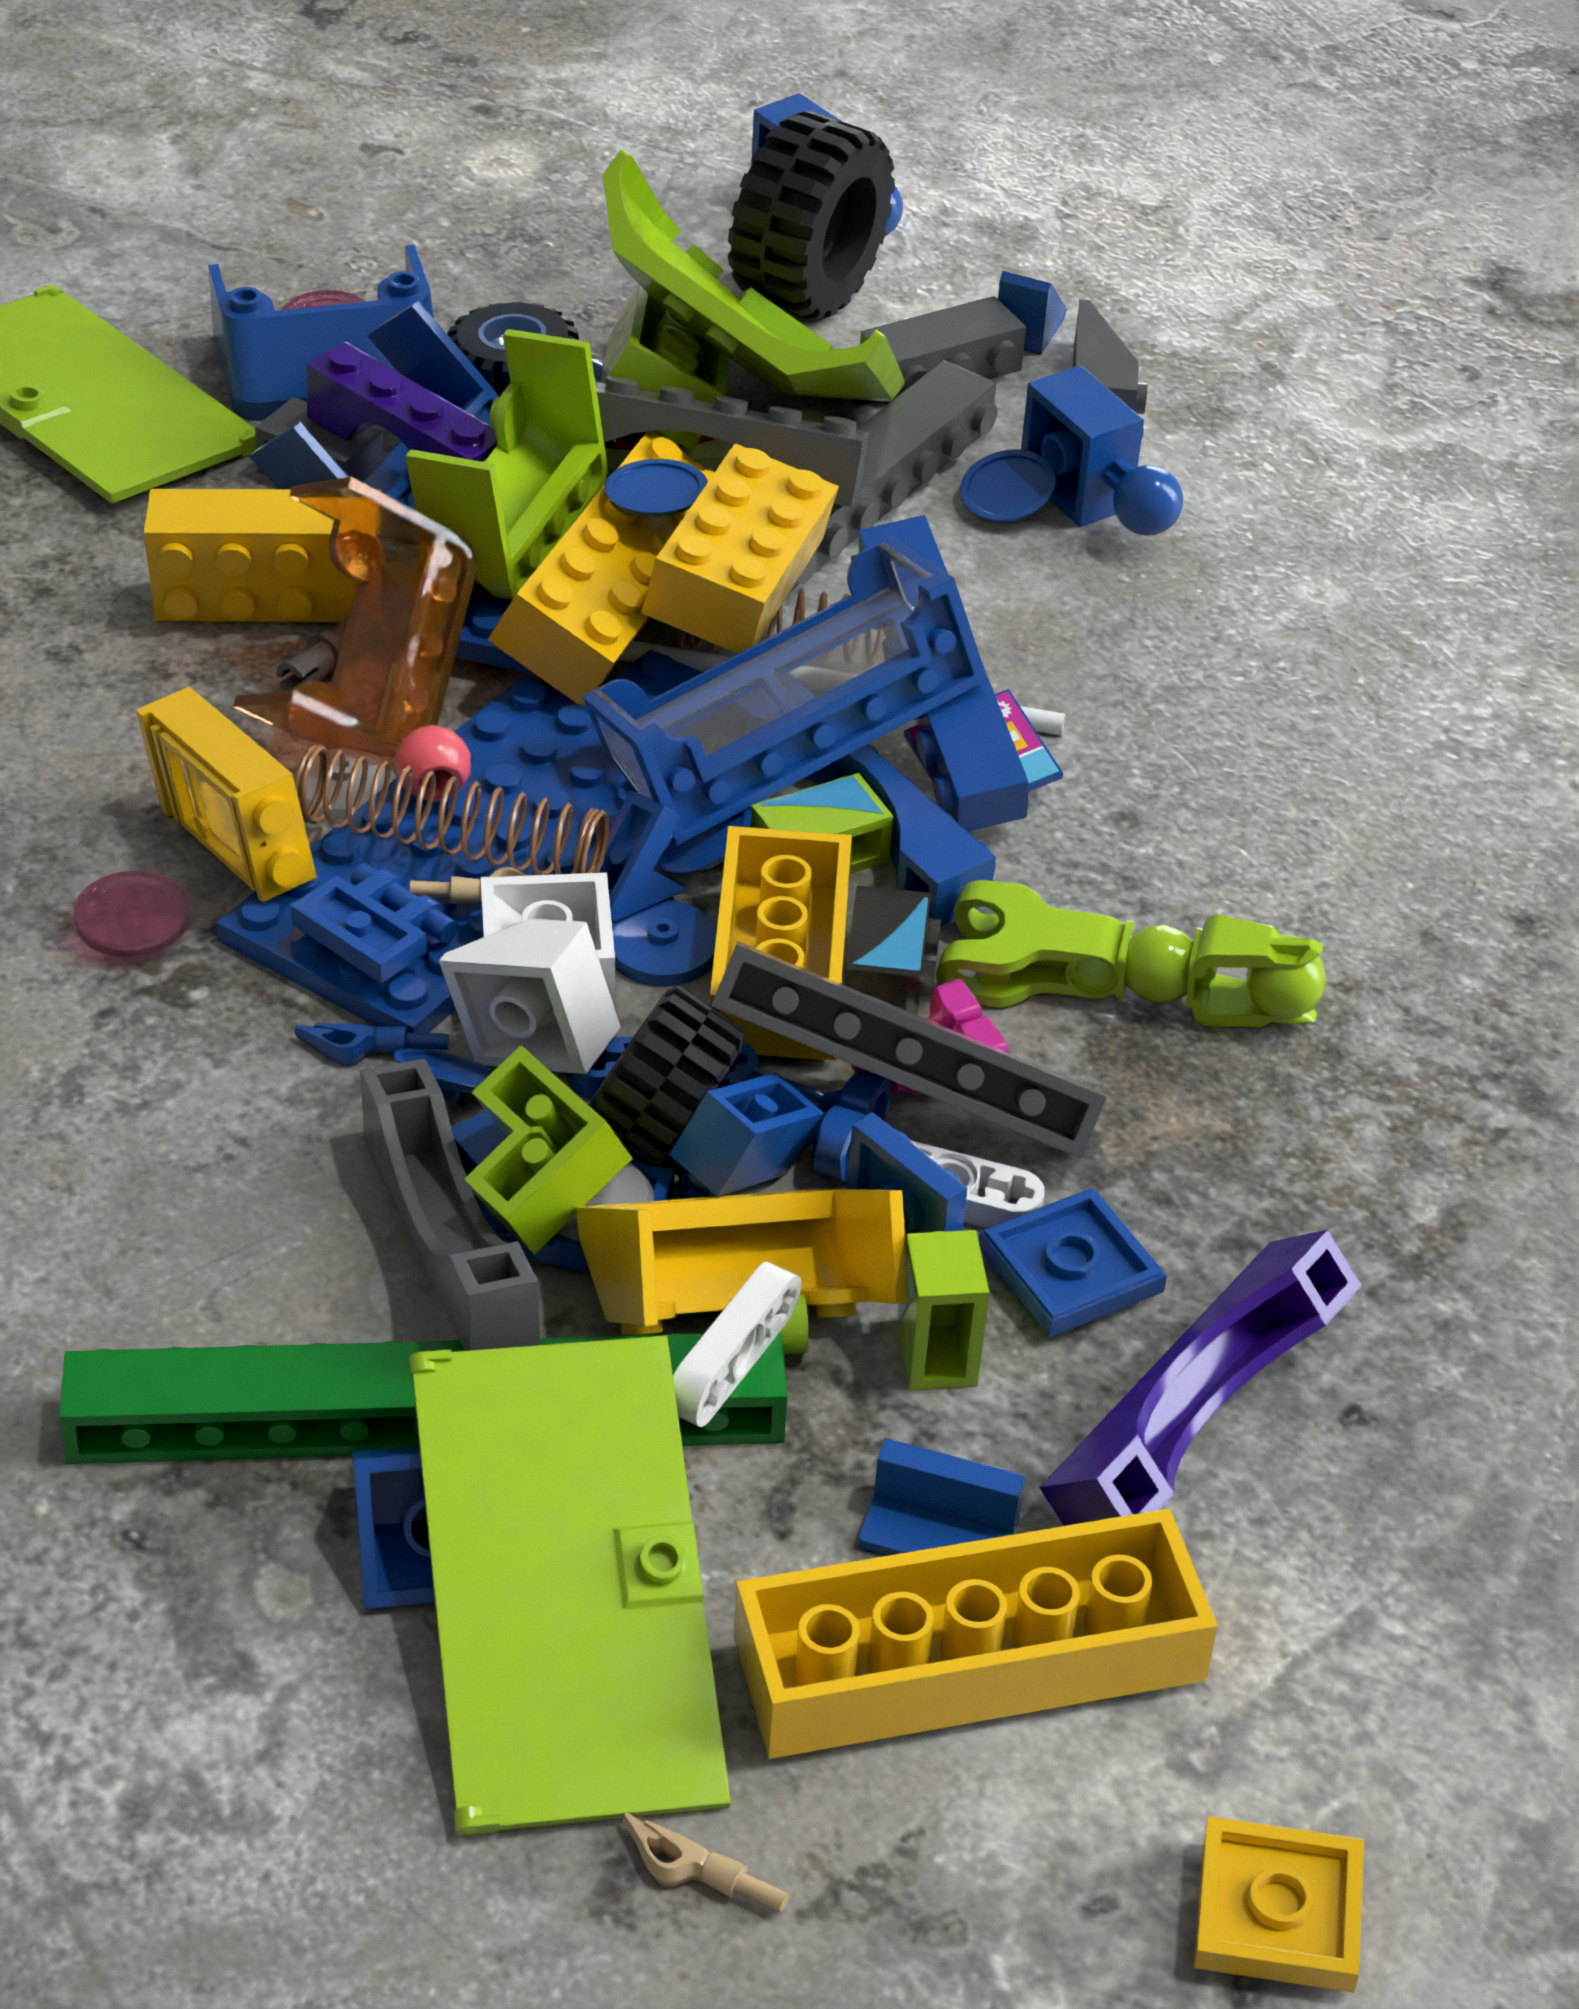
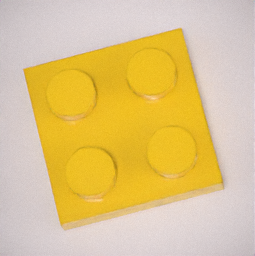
(1280, 1904)

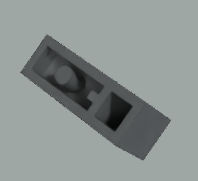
(1107, 357)

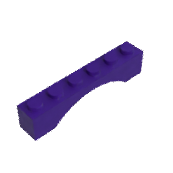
(1136, 1449)

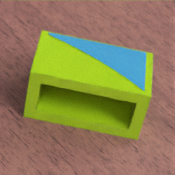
(834, 807)
(946, 1310)

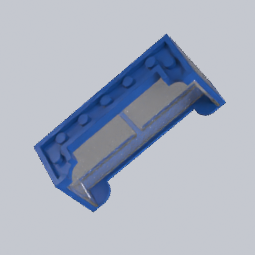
(796, 696)

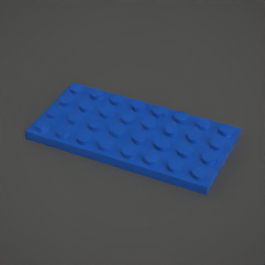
(519, 741)

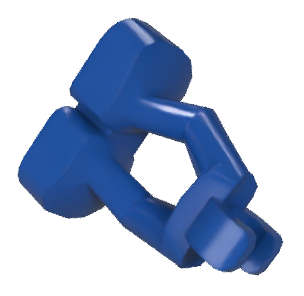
(841, 1108)

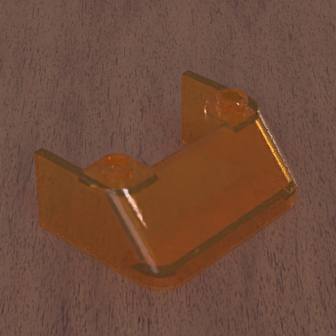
(398, 631)

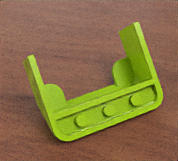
(537, 476)

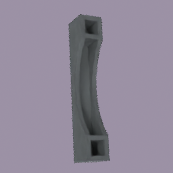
(827, 448)
(477, 1275)

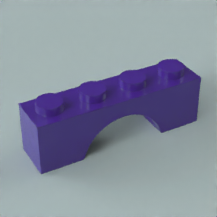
(356, 391)

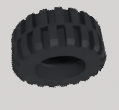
(811, 214)

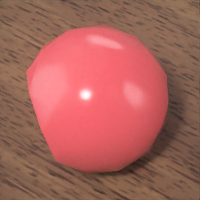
(434, 750)

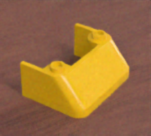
(702, 1250)

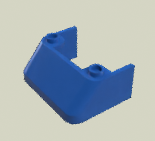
(269, 350)
(419, 352)

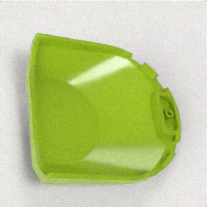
(742, 328)

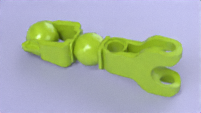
(1092, 955)

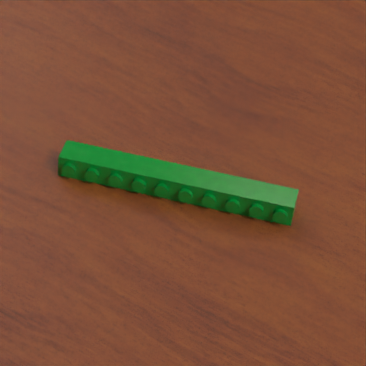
(314, 1400)

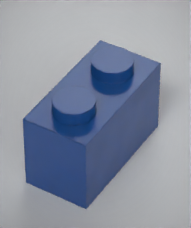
(745, 1134)

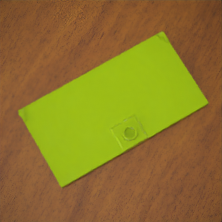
(105, 401)
(566, 1585)

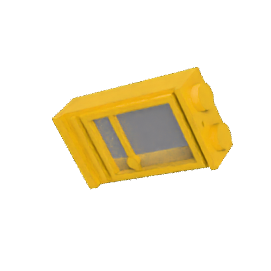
(227, 792)

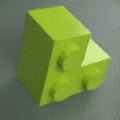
(553, 1152)

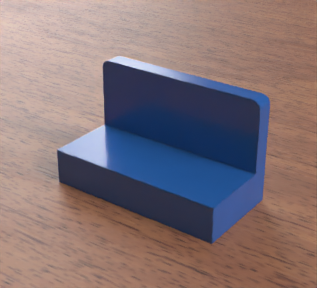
(937, 1501)

